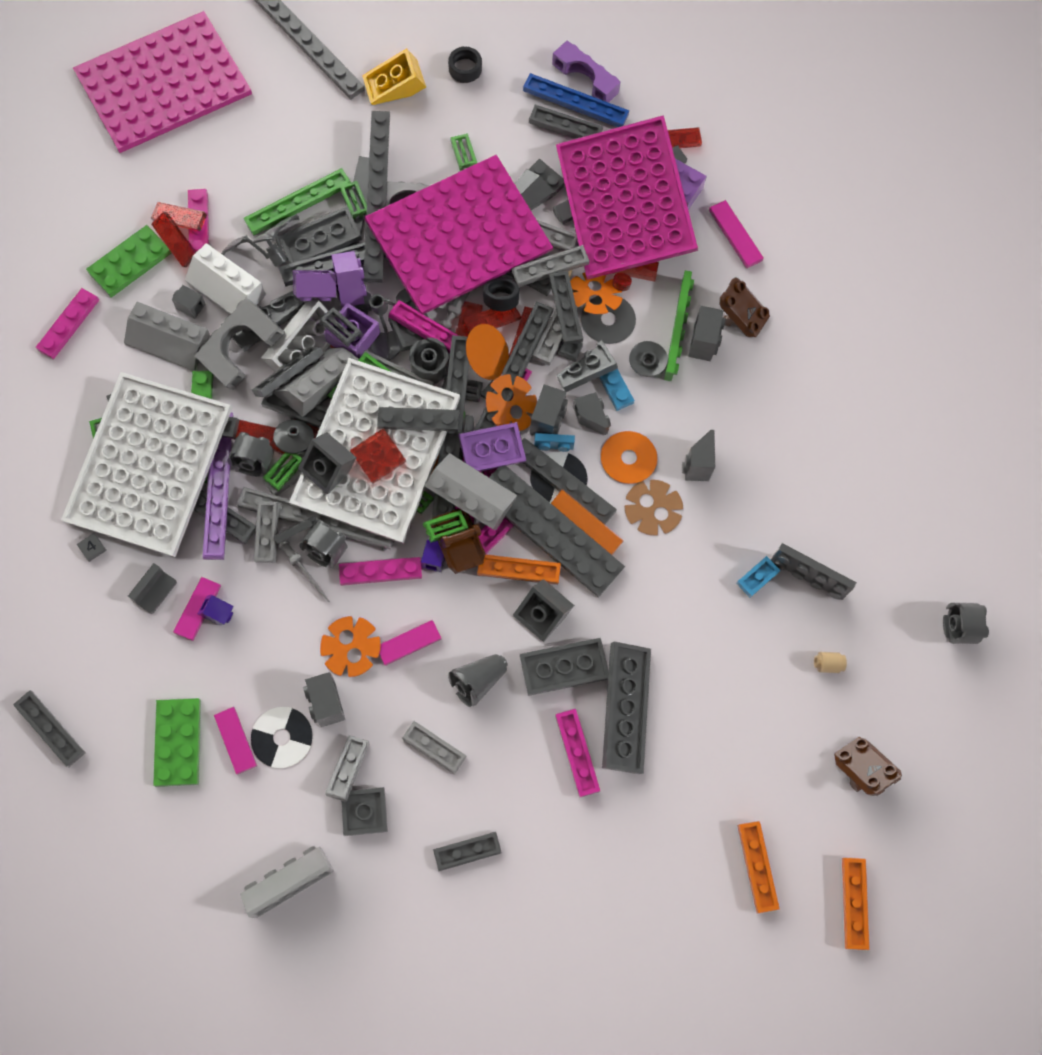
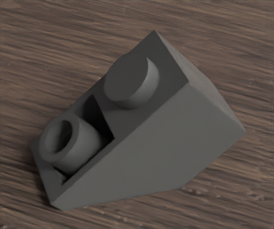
(591, 414)

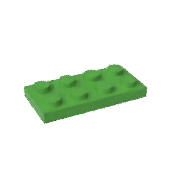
(128, 261)
(177, 742)

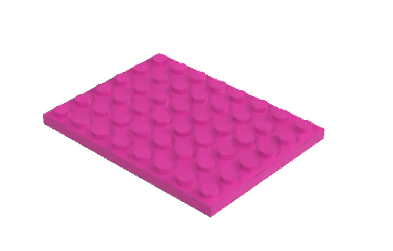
(162, 81)
(626, 197)
(458, 234)

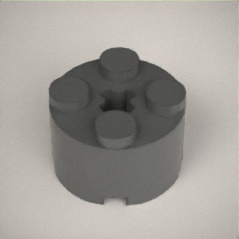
(429, 359)
(251, 454)
(324, 544)
(965, 623)

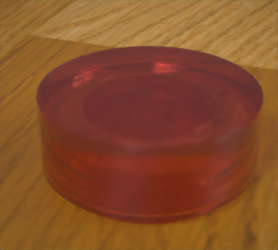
(621, 281)

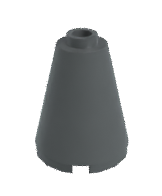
(477, 678)

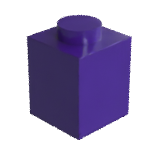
(432, 557)
(216, 610)

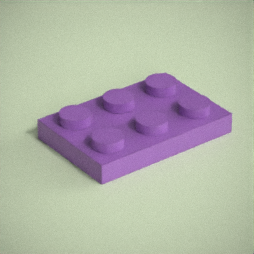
(492, 447)

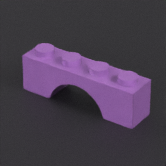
(571, 59)

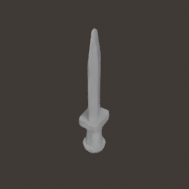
(454, 311)
(295, 558)

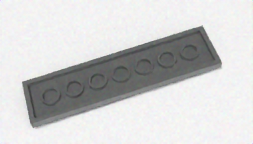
(558, 535)

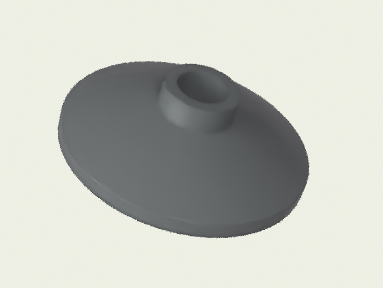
(648, 351)
(296, 442)

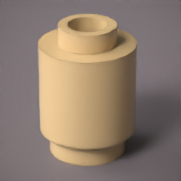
(830, 662)

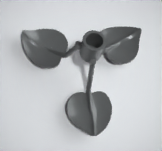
(274, 251)
(385, 344)

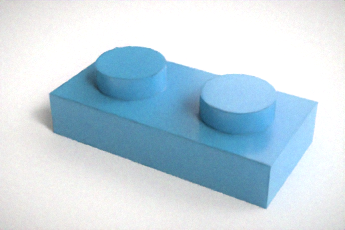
(617, 389)
(554, 441)
(758, 576)

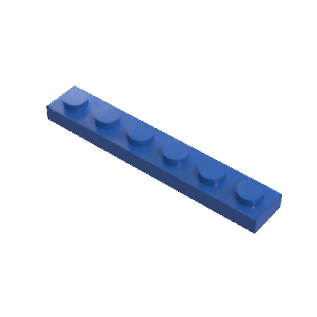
(575, 100)

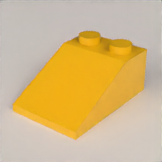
(394, 79)

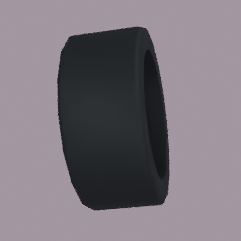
(465, 76)
(501, 303)

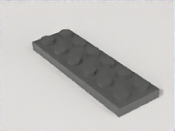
(626, 708)

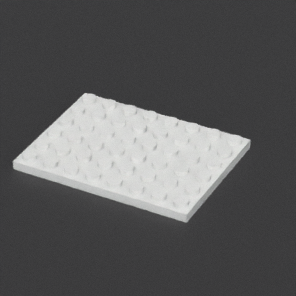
(351, 418)
(147, 464)

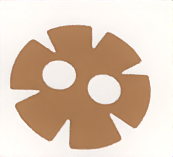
(649, 523)

